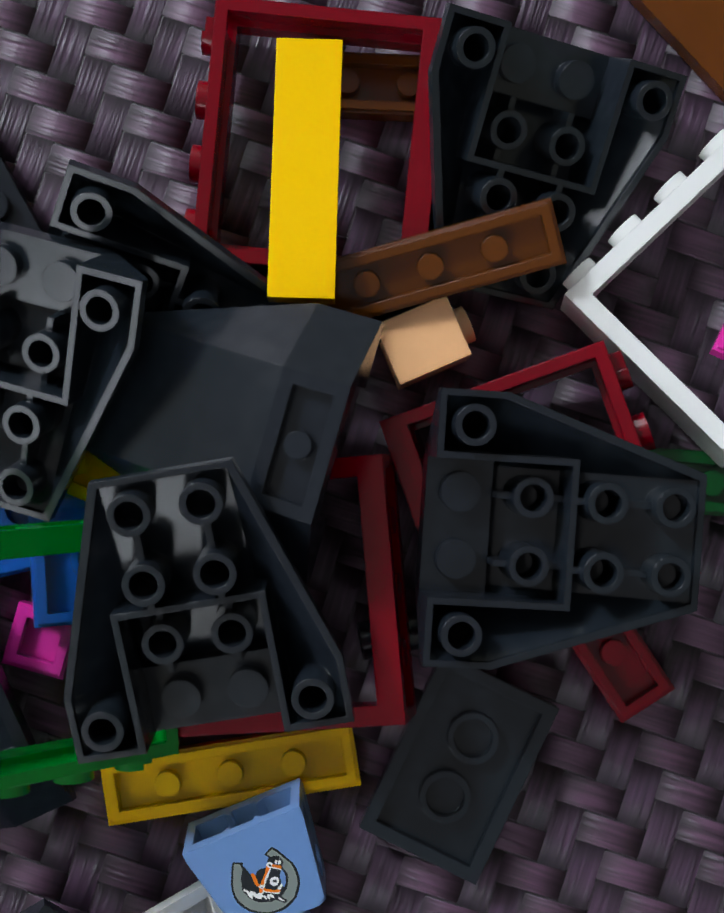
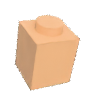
(426, 341)

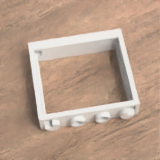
(600, 324)

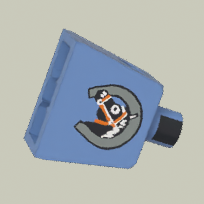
(260, 854)

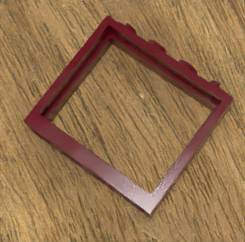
(290, 20)
(609, 372)
(386, 608)

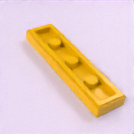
(305, 171)
(231, 771)

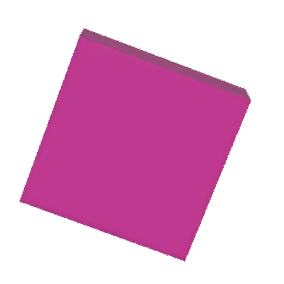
(37, 649)

